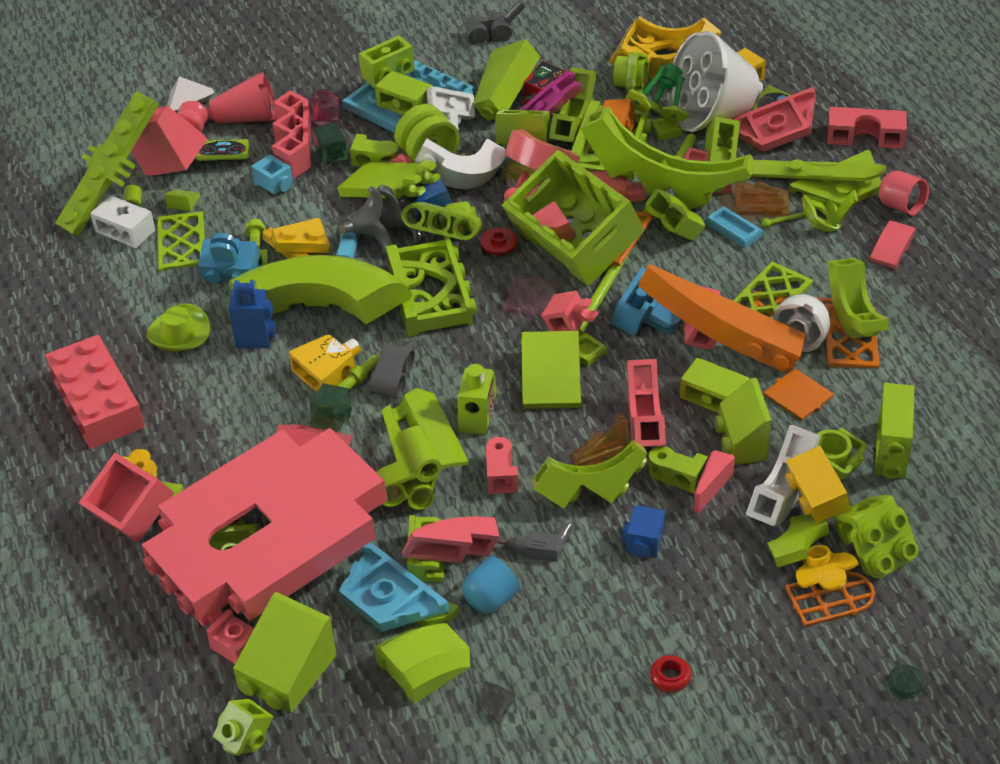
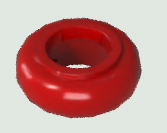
(670, 684)

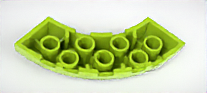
(328, 280)

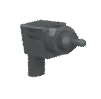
(540, 544)

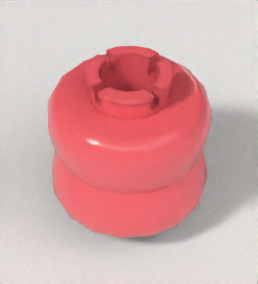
(194, 113)

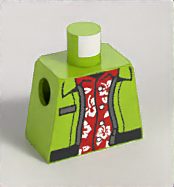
(476, 387)

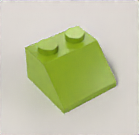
(745, 424)

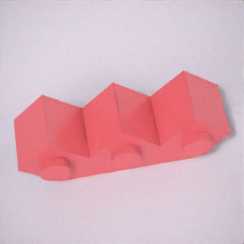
(292, 132)

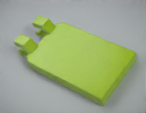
(397, 176)

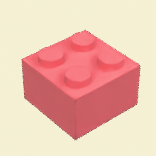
(126, 497)

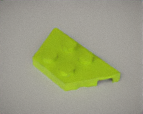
(838, 189)

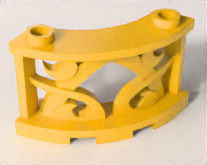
(654, 37)

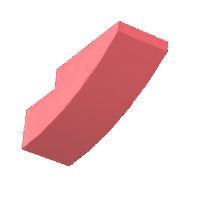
(453, 539)

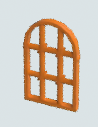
(824, 606)

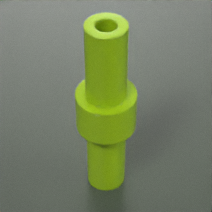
(359, 373)

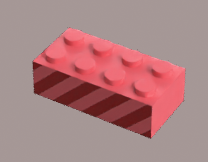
(94, 391)

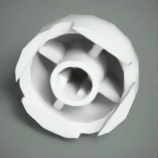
(806, 315)

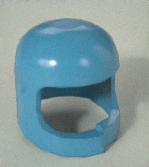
(490, 586)

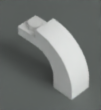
(463, 171)
(774, 498)

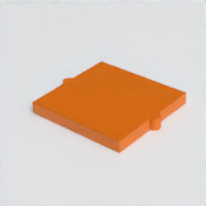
(798, 394)

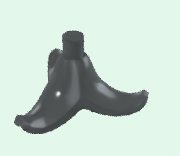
(392, 213)
(367, 221)

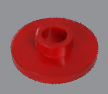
(498, 241)

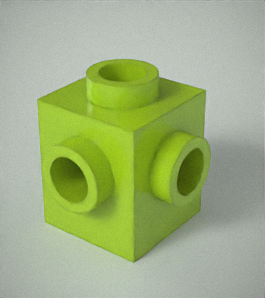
(242, 727)

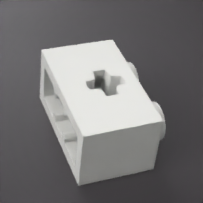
(123, 221)

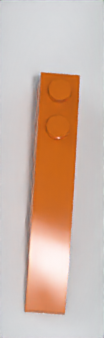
(726, 320)

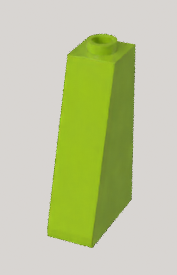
(504, 77)

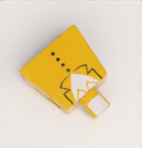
(324, 361)

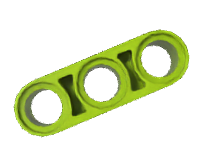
(429, 220)

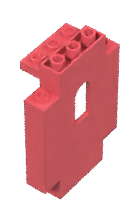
(317, 515)

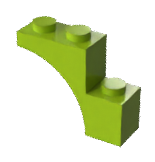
(607, 479)

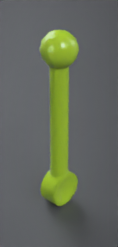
(766, 223)

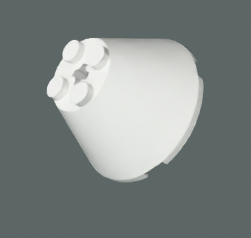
(715, 81)

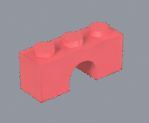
(885, 125)

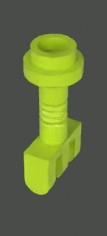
(254, 231)

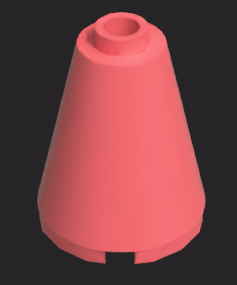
(244, 103)

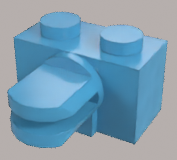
(227, 257)
(639, 308)

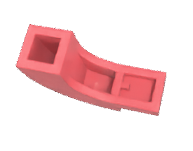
(532, 151)
(643, 403)

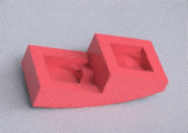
(892, 244)

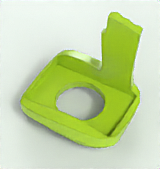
(829, 209)

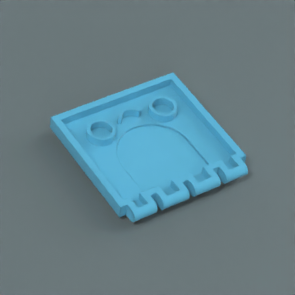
(364, 104)

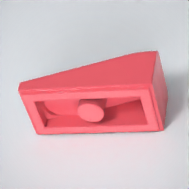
(716, 473)

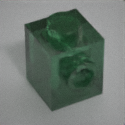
(330, 143)
(330, 407)

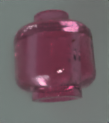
(323, 107)

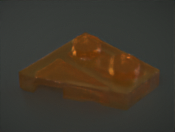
(760, 199)
(603, 446)

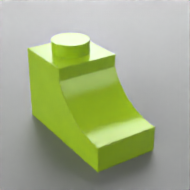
(722, 139)

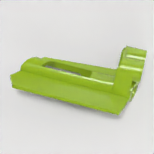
(418, 449)

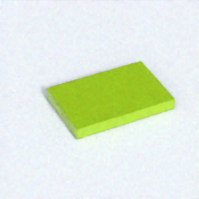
(551, 370)

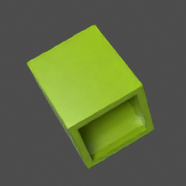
(285, 653)

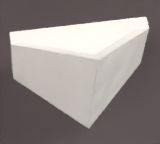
(187, 90)

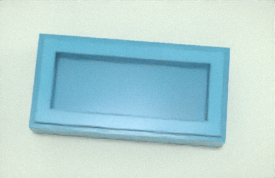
(734, 227)

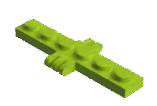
(107, 163)

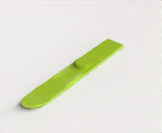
(817, 170)

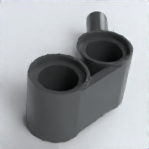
(488, 29)
(393, 361)

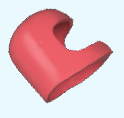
(896, 189)

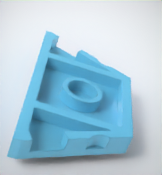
(388, 592)

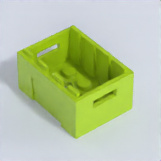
(591, 204)

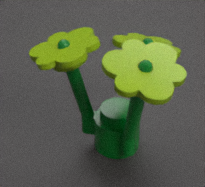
(669, 77)

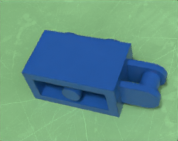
(251, 316)

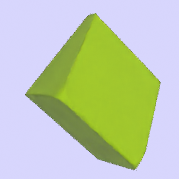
(181, 199)

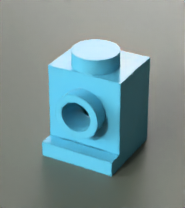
(277, 179)

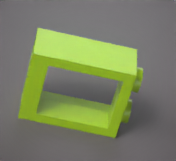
(894, 430)

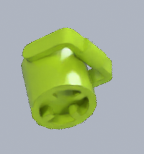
(631, 71)
(838, 447)

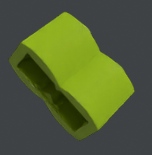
(675, 214)

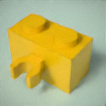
(817, 484)

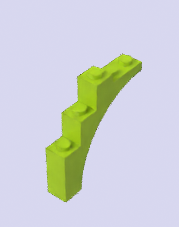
(690, 179)

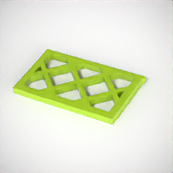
(179, 220)
(786, 276)

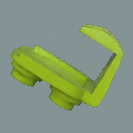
(878, 534)

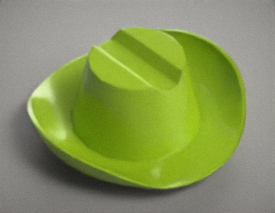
(179, 328)

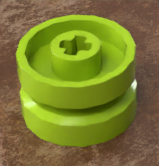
(425, 123)

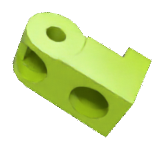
(371, 151)
(676, 468)

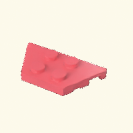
(778, 121)

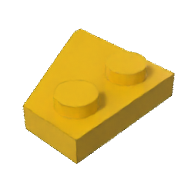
(301, 237)

